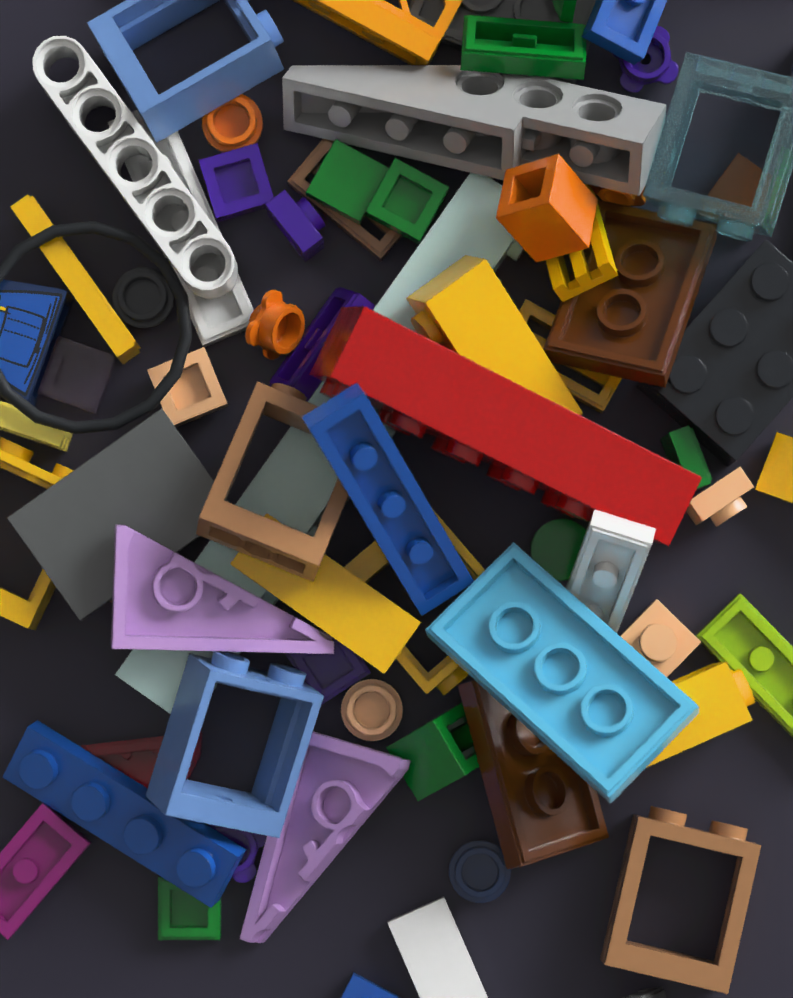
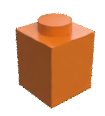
(547, 208)

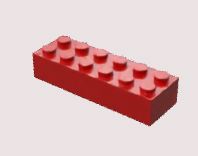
(499, 422)

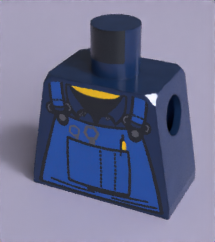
(28, 331)

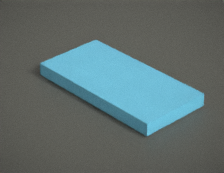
(562, 672)

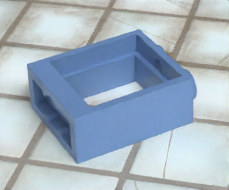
(139, 21)
(268, 803)

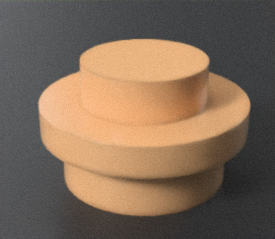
(371, 710)

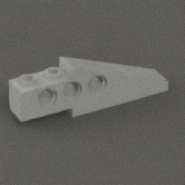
(477, 119)

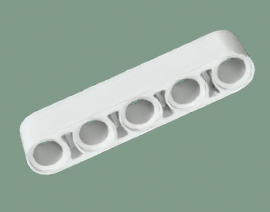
(118, 143)

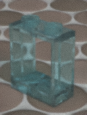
(741, 85)

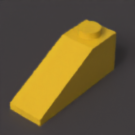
(476, 318)

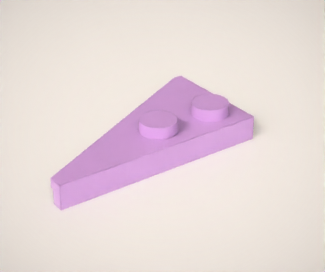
(179, 605)
(330, 803)

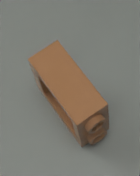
(250, 531)
(665, 963)

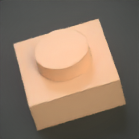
(194, 393)
(721, 499)
(660, 638)

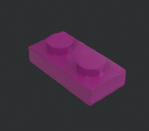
(35, 864)

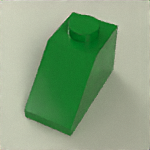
(438, 752)

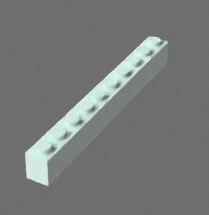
(297, 476)

